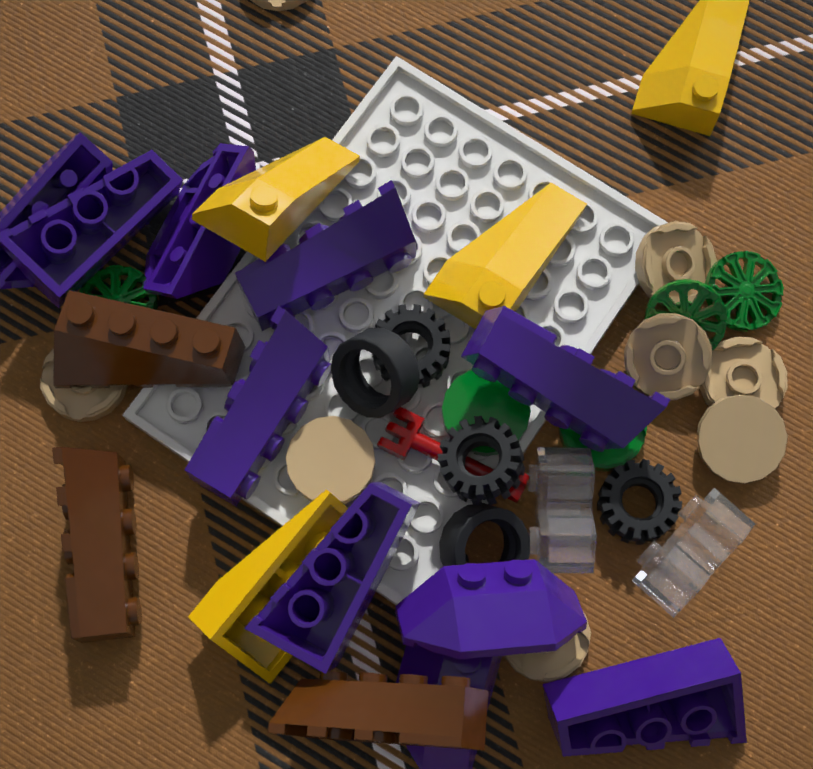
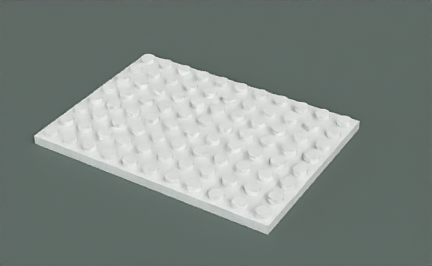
(455, 180)

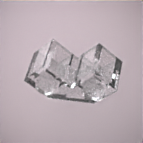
(563, 509)
(693, 551)

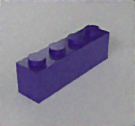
(79, 235)
(331, 259)
(560, 381)
(260, 410)
(332, 588)
(650, 701)

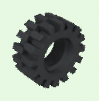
(430, 329)
(476, 435)
(657, 483)

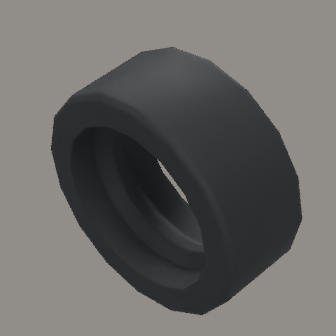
(352, 384)
(464, 521)

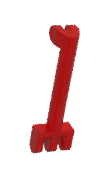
(412, 438)

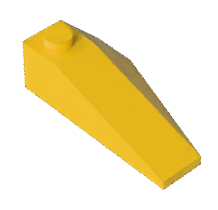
(694, 68)
(275, 199)
(506, 258)
(254, 581)

